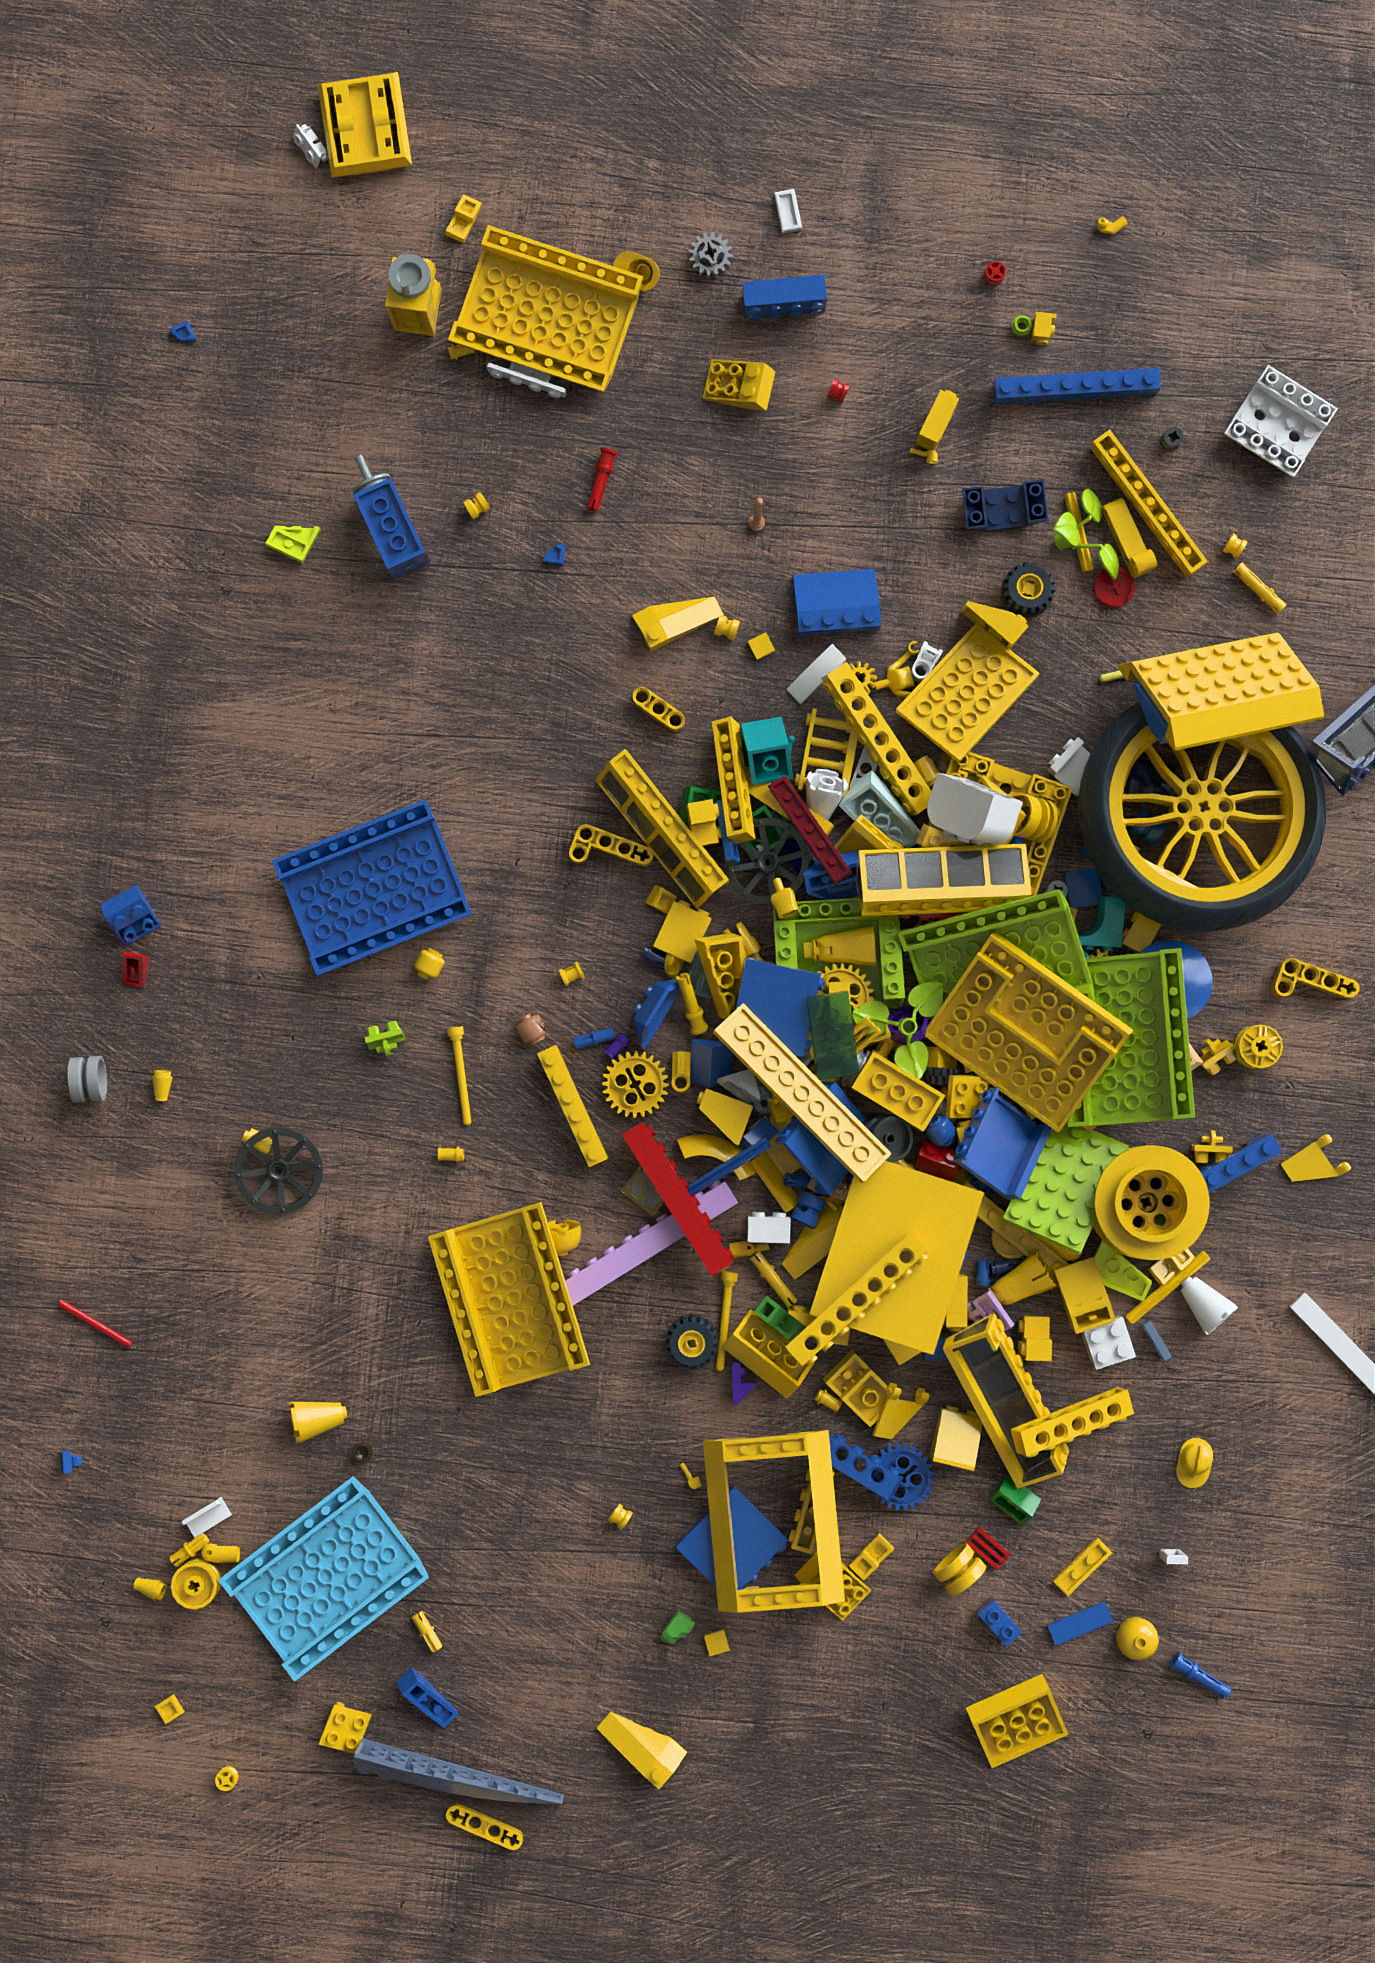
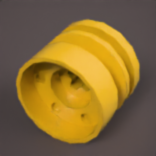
(1039, 820)
(1247, 1051)

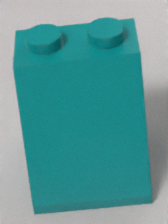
(767, 750)

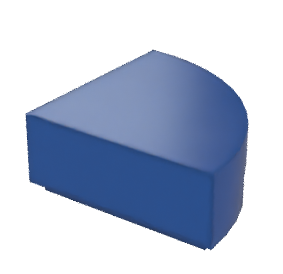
(183, 332)
(555, 555)

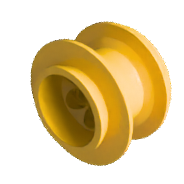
(1181, 1220)

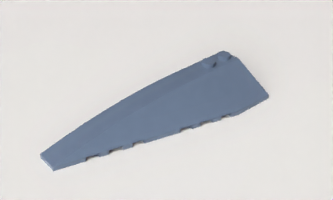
(445, 1776)

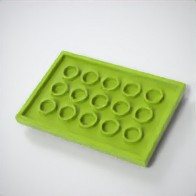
(1063, 1186)

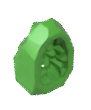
(677, 1628)

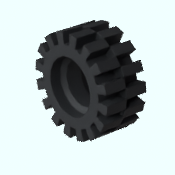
(938, 1075)

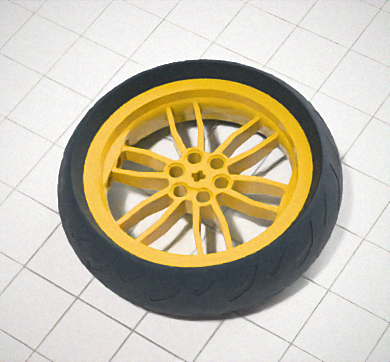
(1159, 892)

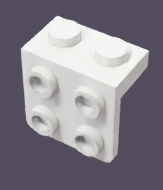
(1070, 765)

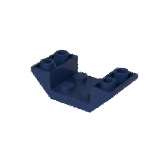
(1005, 507)

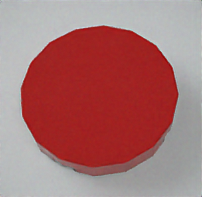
(1114, 592)

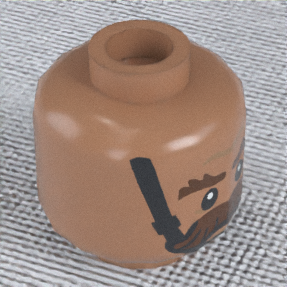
(531, 1029)

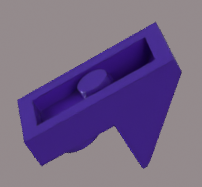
(739, 1388)

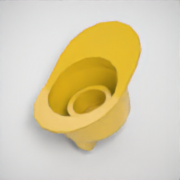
(639, 265)
(1194, 1463)

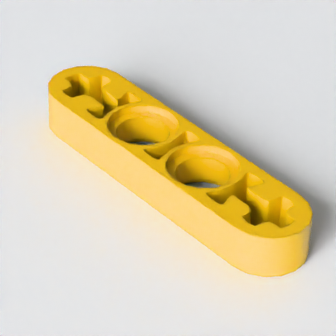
(482, 1830)

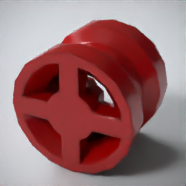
(995, 268)
(838, 391)

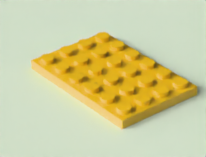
(967, 692)

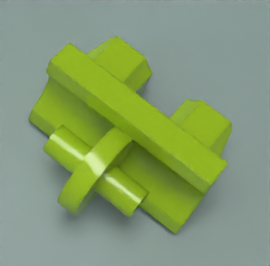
(384, 1041)

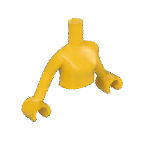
(899, 678)

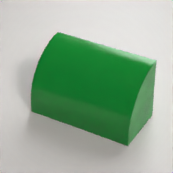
(1015, 1502)

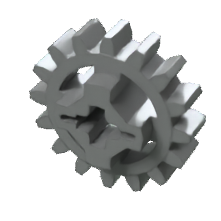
(718, 252)

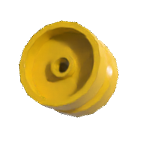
(959, 1569)
(188, 1593)

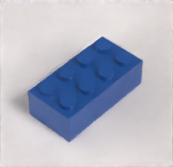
(784, 297)

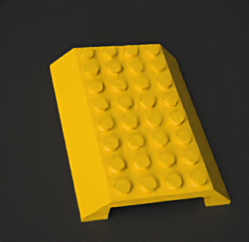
(547, 309)
(1228, 690)
(508, 1299)

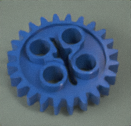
(914, 1492)

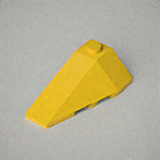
(673, 620)

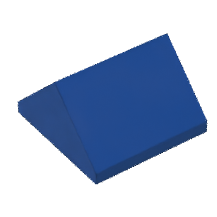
(709, 1062)

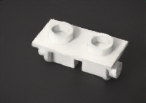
(314, 153)

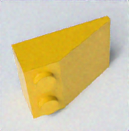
(999, 623)

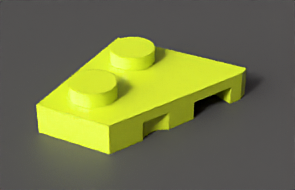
(293, 541)

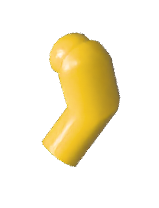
(1107, 227)

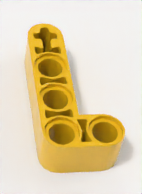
(1136, 556)
(612, 849)
(1316, 982)

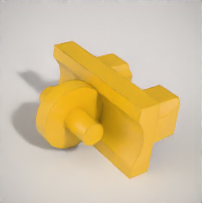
(1214, 1052)
(1201, 1151)

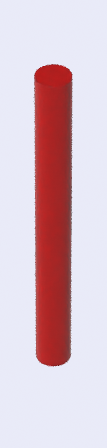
(95, 1323)

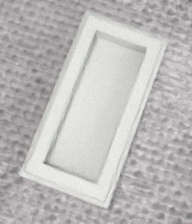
(788, 211)
(1173, 1556)

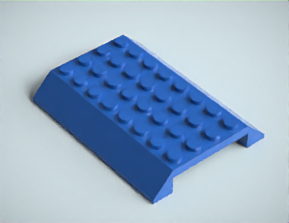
(372, 887)

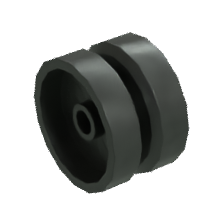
(892, 1133)

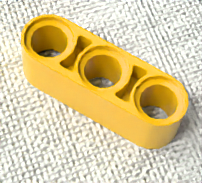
(663, 718)

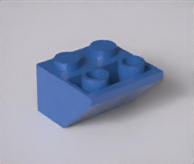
(130, 915)

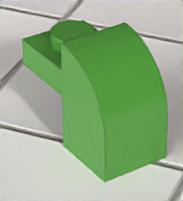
(779, 1318)

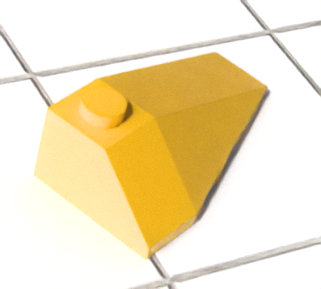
(813, 1243)
(648, 1751)

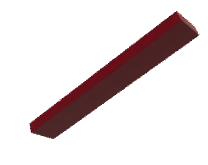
(810, 830)

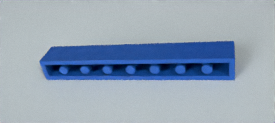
(1076, 386)

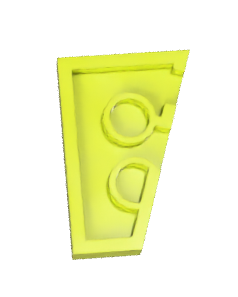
(1120, 1273)

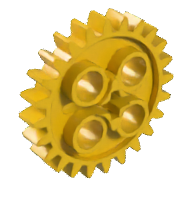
(855, 980)
(619, 1093)

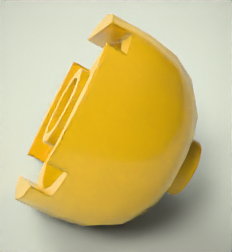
(565, 1236)
(1137, 1638)

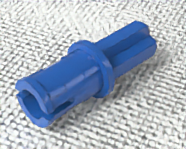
(594, 1038)

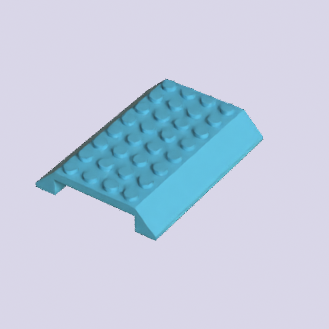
(325, 1577)

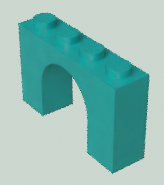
(1108, 927)

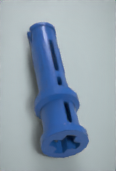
(1192, 1671)

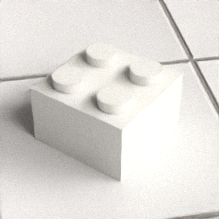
(768, 1228)
(1108, 1344)

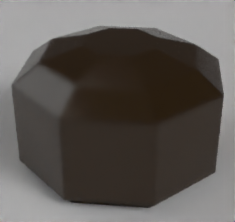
(362, 1452)

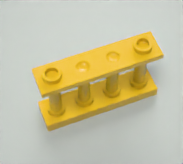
(847, 747)

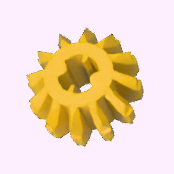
(868, 678)

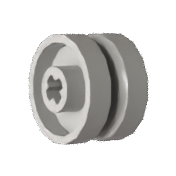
(87, 1079)

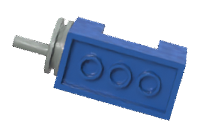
(388, 522)

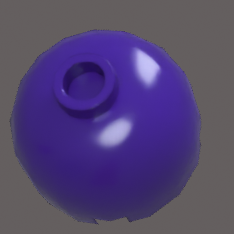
(906, 1012)

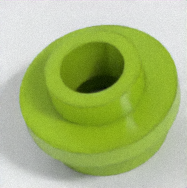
(1021, 320)

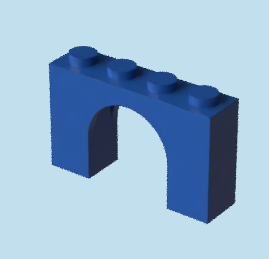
(1252, 1155)

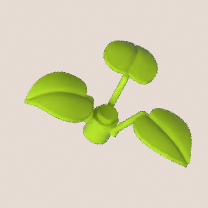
(1069, 536)
(927, 1000)

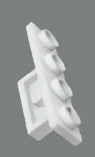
(534, 379)

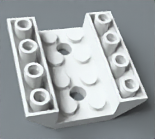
(1286, 410)

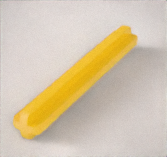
(1083, 553)

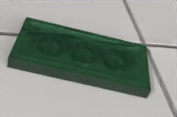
(832, 1035)

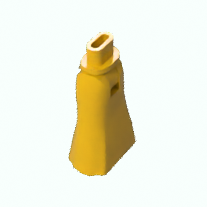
(844, 947)
(1027, 1279)

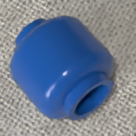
(941, 1131)

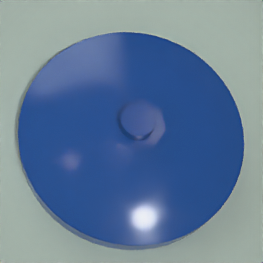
(1196, 974)

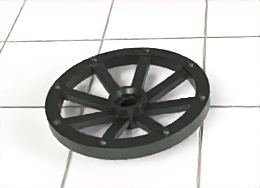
(765, 857)
(279, 1176)

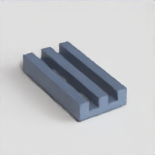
(1156, 1340)

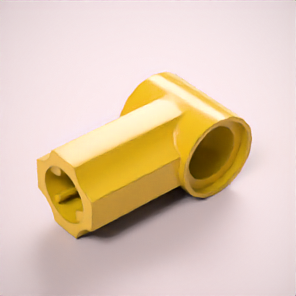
(681, 1069)

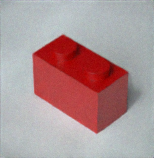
(937, 1161)

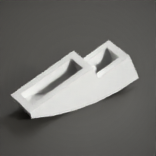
(811, 679)

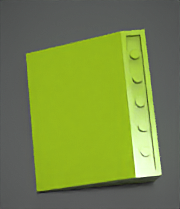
(838, 916)

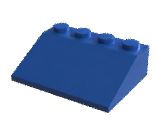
(837, 602)

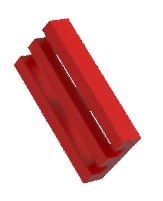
(1001, 1559)

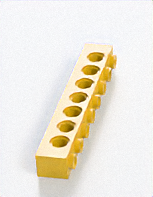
(1148, 503)
(878, 727)
(908, 1243)

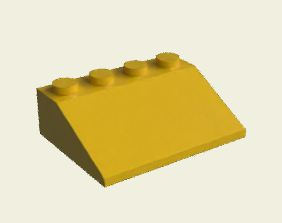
(1017, 1721)

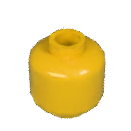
(429, 963)

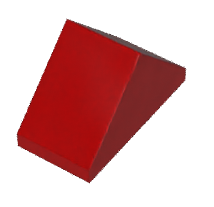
(134, 969)

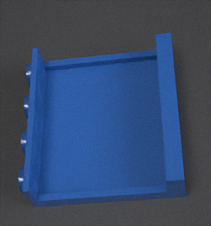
(779, 1000)
(1001, 1145)
(811, 1153)
(753, 1536)

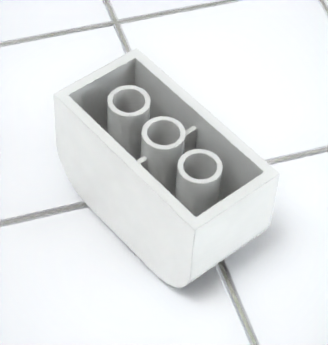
(972, 810)

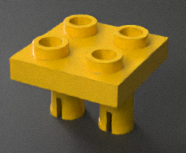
(963, 1095)

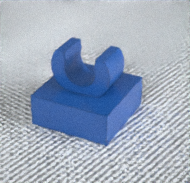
(68, 1461)

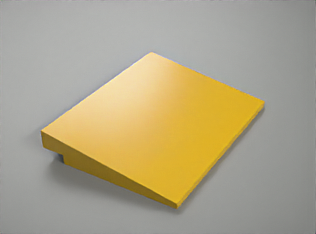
(1027, 1031)
(875, 1221)

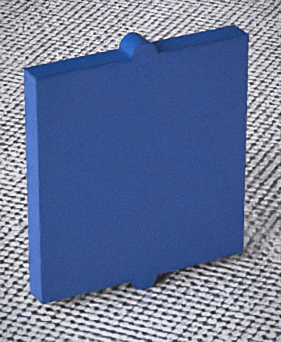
(1083, 887)

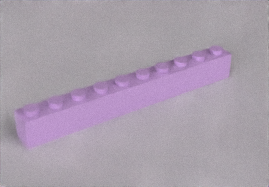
(643, 1246)

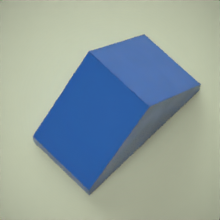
(761, 1130)

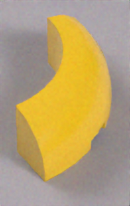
(715, 1147)

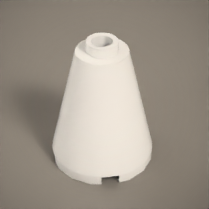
(824, 791)
(1206, 1304)

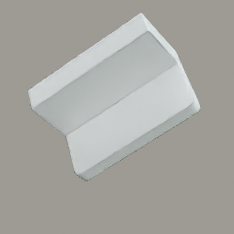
(207, 1517)

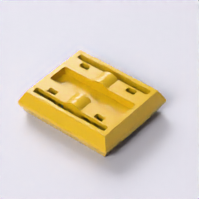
(364, 125)

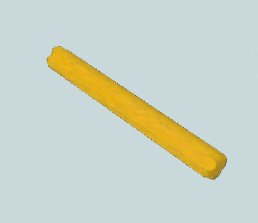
(1164, 1290)

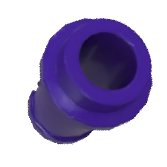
(617, 1046)

